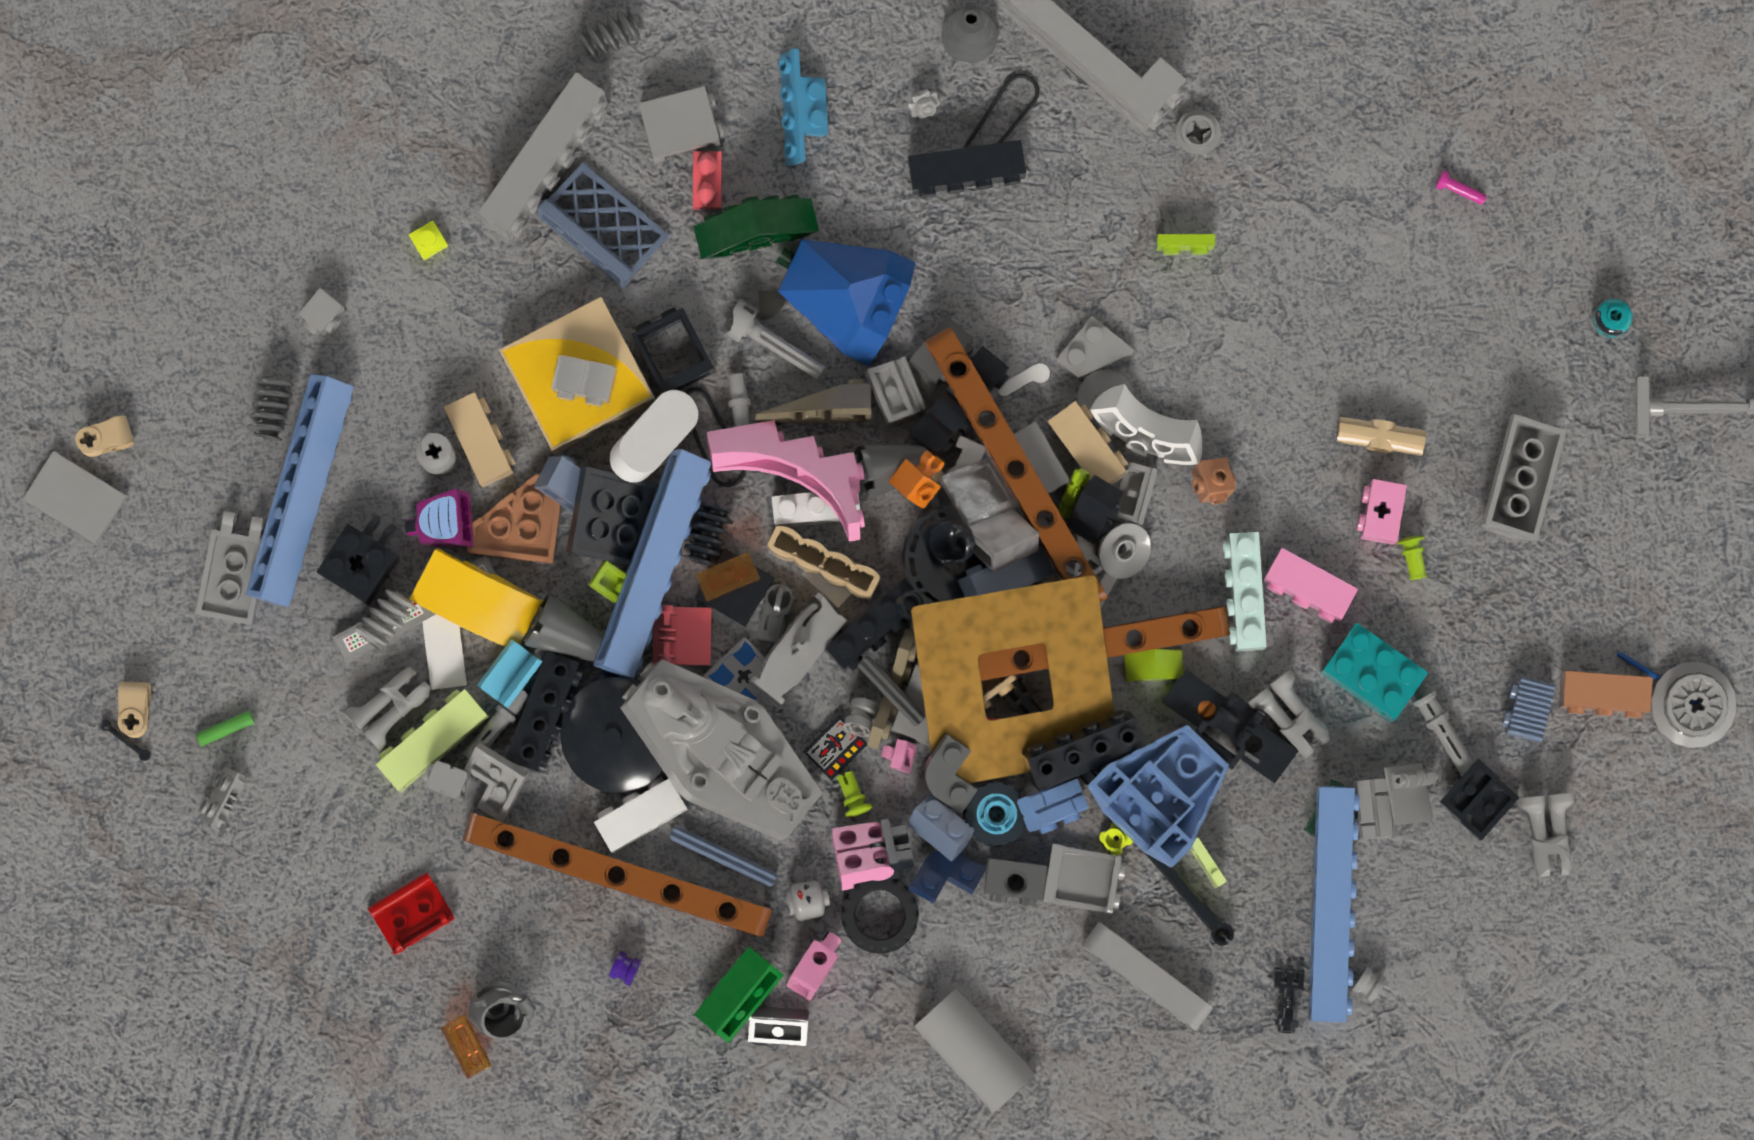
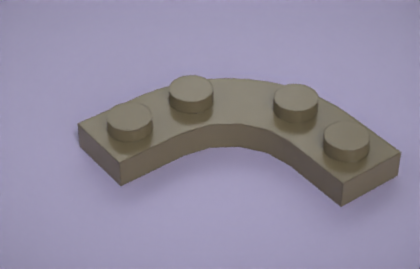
(901, 672)

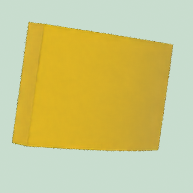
(475, 599)

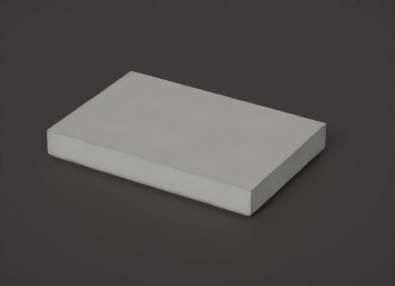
(75, 497)

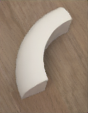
(1146, 430)

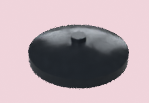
(602, 741)

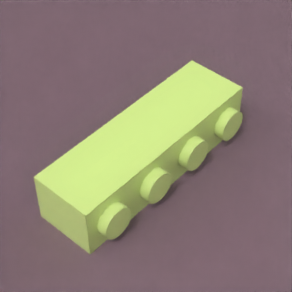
(432, 740)

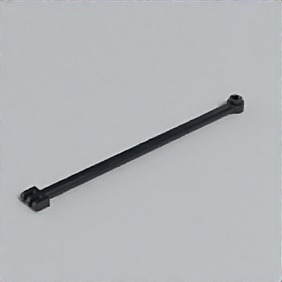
(1171, 874)

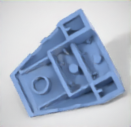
(1162, 793)

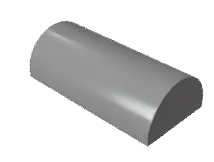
(1523, 479)
(974, 1050)

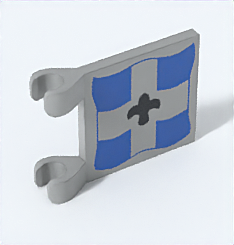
(736, 669)

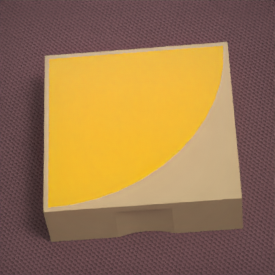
(586, 335)

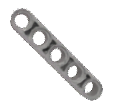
(1147, 976)

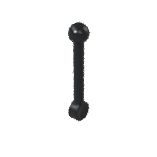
(144, 755)

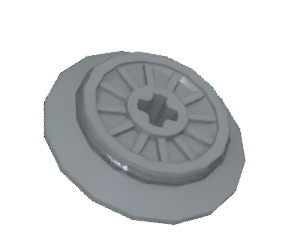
(1672, 707)

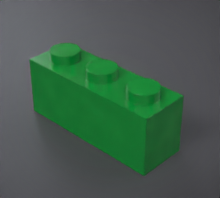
(738, 994)

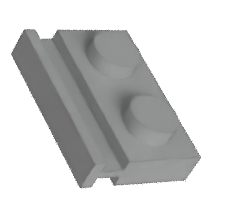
(895, 390)

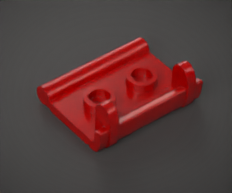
(411, 913)

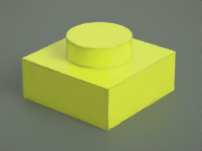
(428, 240)

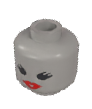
(807, 900)

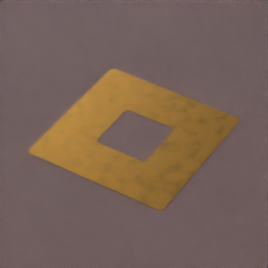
(957, 631)

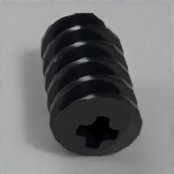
(707, 534)

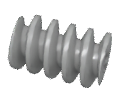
(425, 454)
(385, 619)

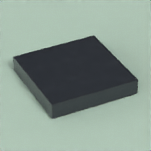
(742, 602)

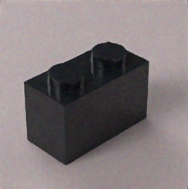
(1095, 509)

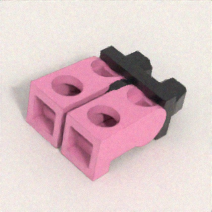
(869, 852)

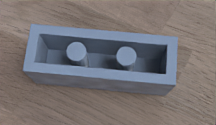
(1016, 575)

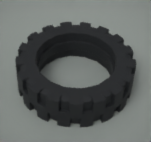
(883, 945)

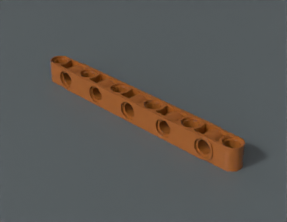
(1004, 450)
(1151, 633)
(596, 869)

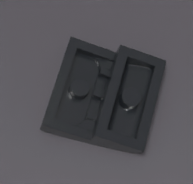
(1479, 800)

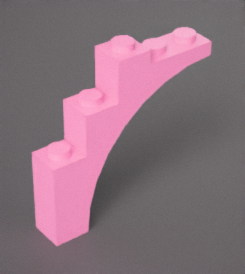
(764, 450)

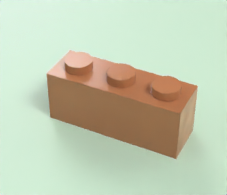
(1605, 693)

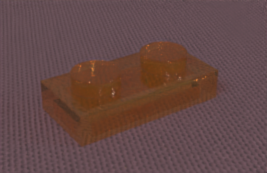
(727, 576)
(466, 1046)

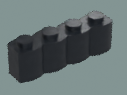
(947, 416)

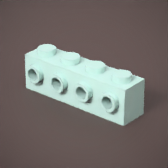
(1246, 588)

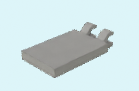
(228, 572)

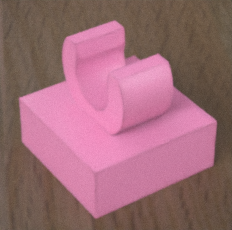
(901, 756)

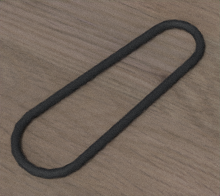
(995, 102)
(700, 443)

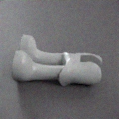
(402, 703)
(1304, 718)
(1559, 842)

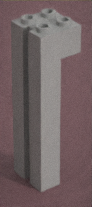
(1137, 98)

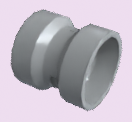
(861, 716)

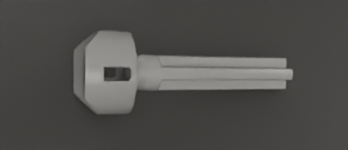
(744, 323)

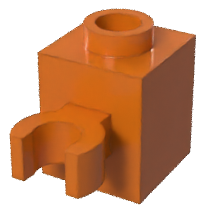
(916, 481)

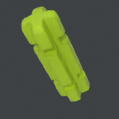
(1072, 493)

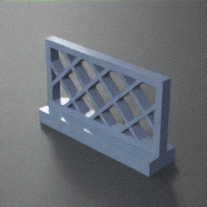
(585, 242)

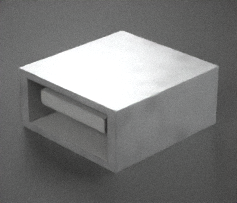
(1004, 540)

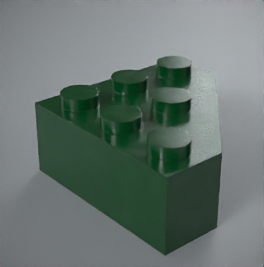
(755, 225)

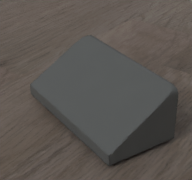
(779, 1026)

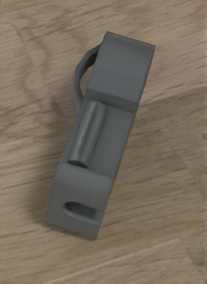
(774, 619)

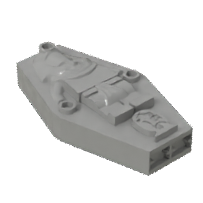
(720, 749)

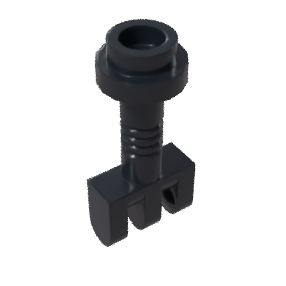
(1286, 1023)

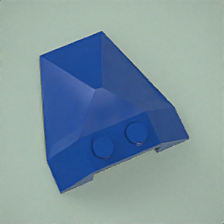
(848, 293)

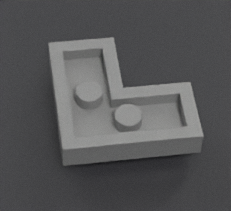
(502, 777)

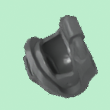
(496, 1010)

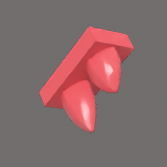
(707, 180)

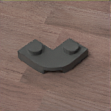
(942, 775)

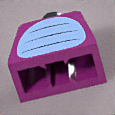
(443, 520)

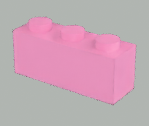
(1309, 586)

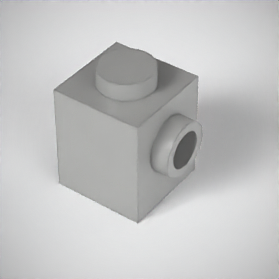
(321, 313)

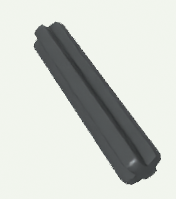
(891, 690)

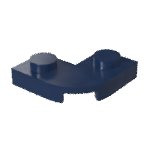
(938, 869)

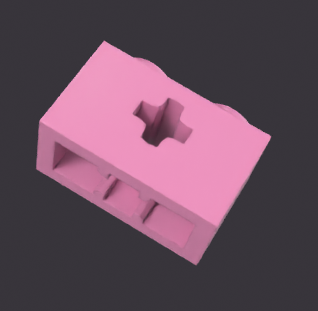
(1392, 498)

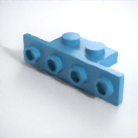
(802, 107)

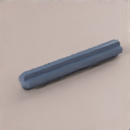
(723, 856)

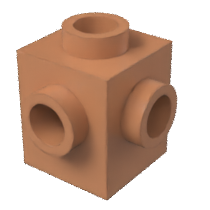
(1213, 481)

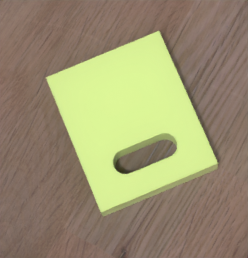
(1207, 863)

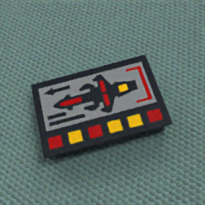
(834, 748)

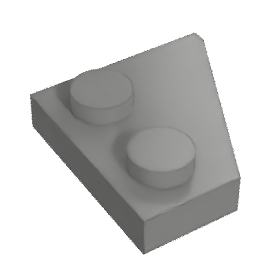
(1093, 350)

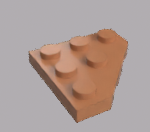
(519, 527)

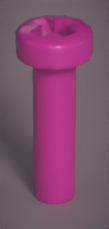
(1459, 188)

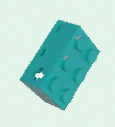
(1374, 672)

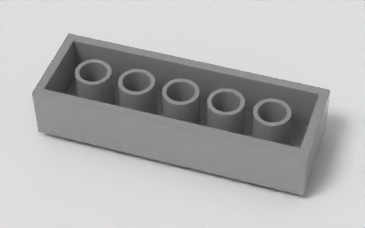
(544, 157)

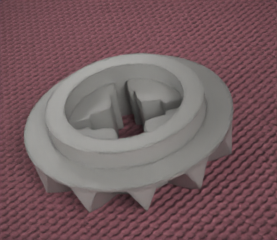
(1204, 121)

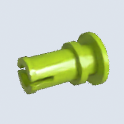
(1414, 556)
(853, 798)

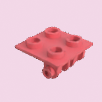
(683, 636)

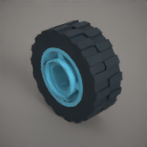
(977, 816)

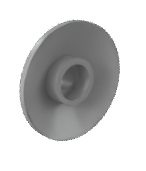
(1133, 554)

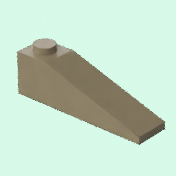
(834, 405)

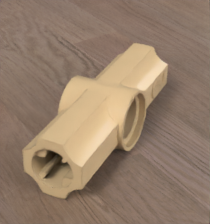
(1381, 436)

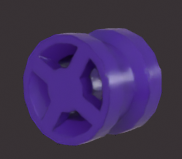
(625, 968)

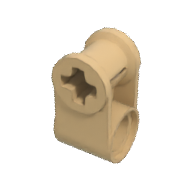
(108, 436)
(134, 701)

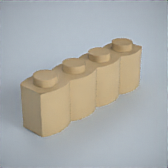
(816, 559)

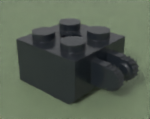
(375, 556)

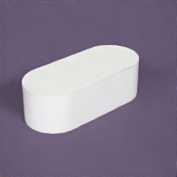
(654, 436)

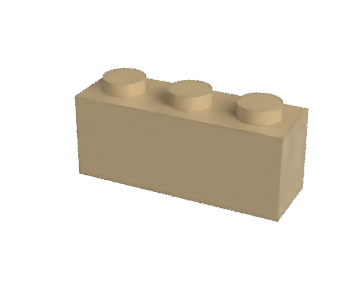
(480, 439)
(1088, 444)

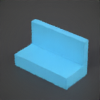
(509, 673)

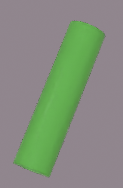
(225, 728)

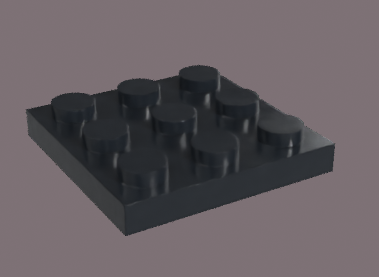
(608, 515)

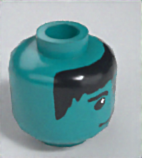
(1613, 309)

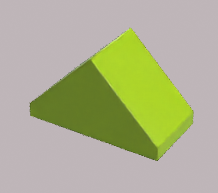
(1153, 665)

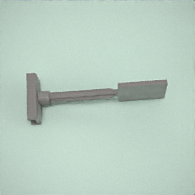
(1650, 407)

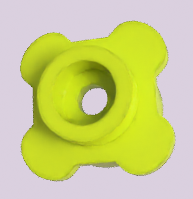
(1110, 843)

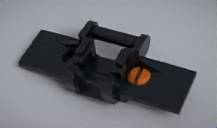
(1235, 718)

